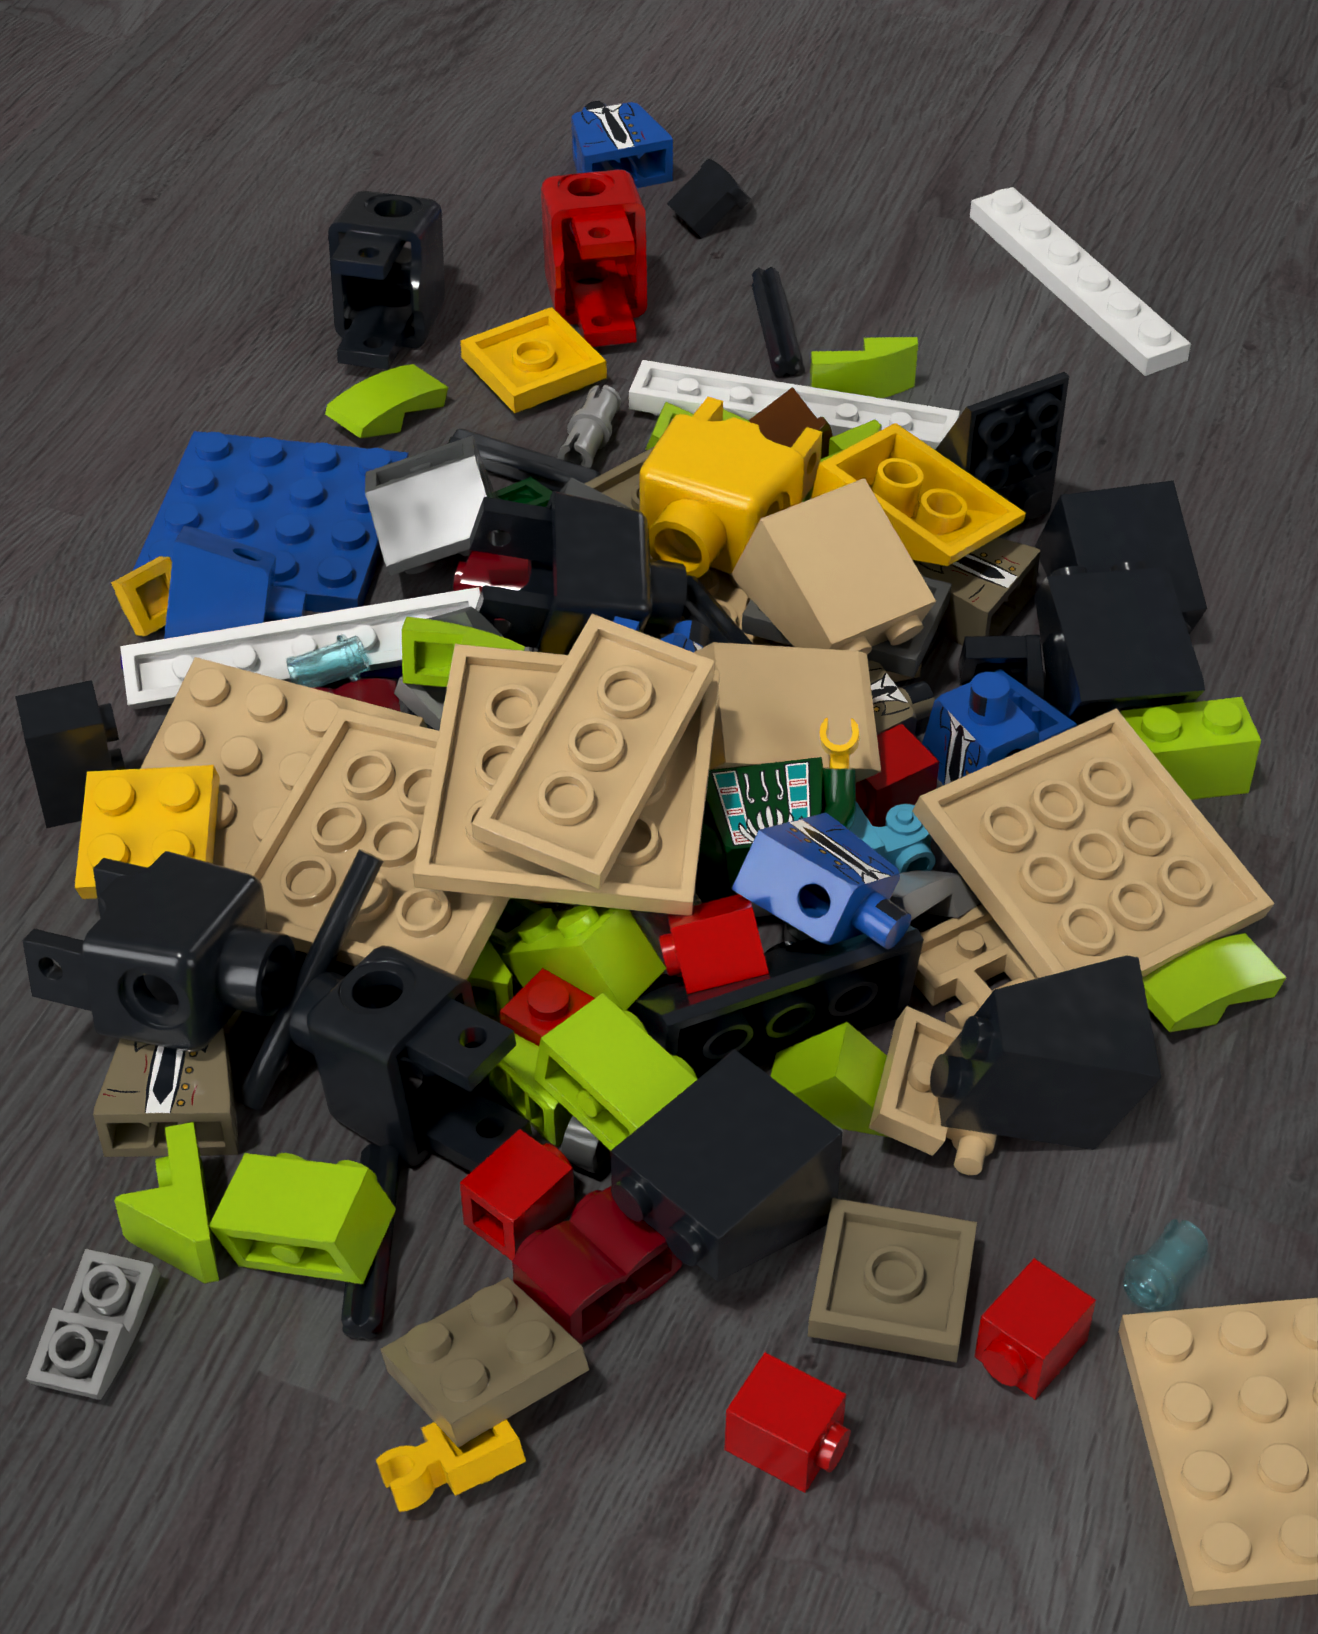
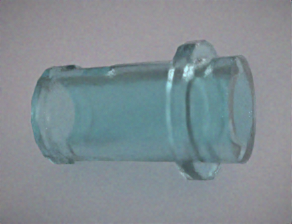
(329, 663)
(1155, 1276)

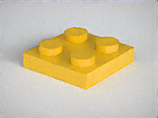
(533, 359)
(143, 814)

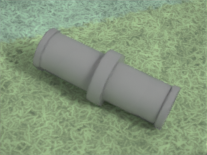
(590, 426)

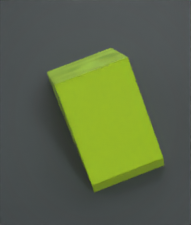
(834, 1076)

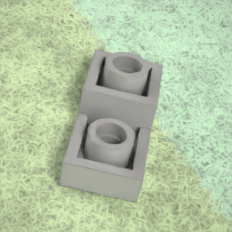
(96, 1327)

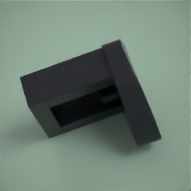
(708, 197)
(1013, 654)

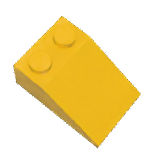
(927, 498)

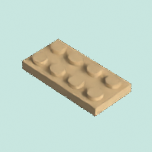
(594, 751)

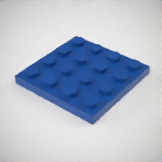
(283, 499)

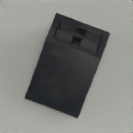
(1013, 442)

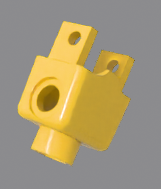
(715, 483)

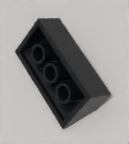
(802, 996)

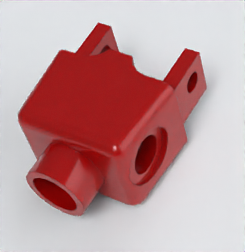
(599, 232)

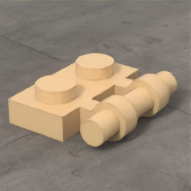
(961, 957)
(905, 1102)

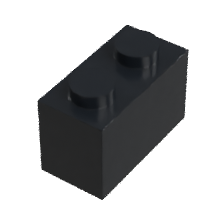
(64, 741)

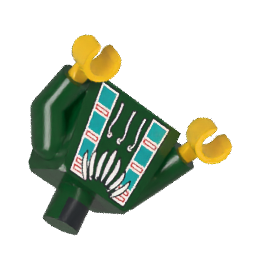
(772, 794)

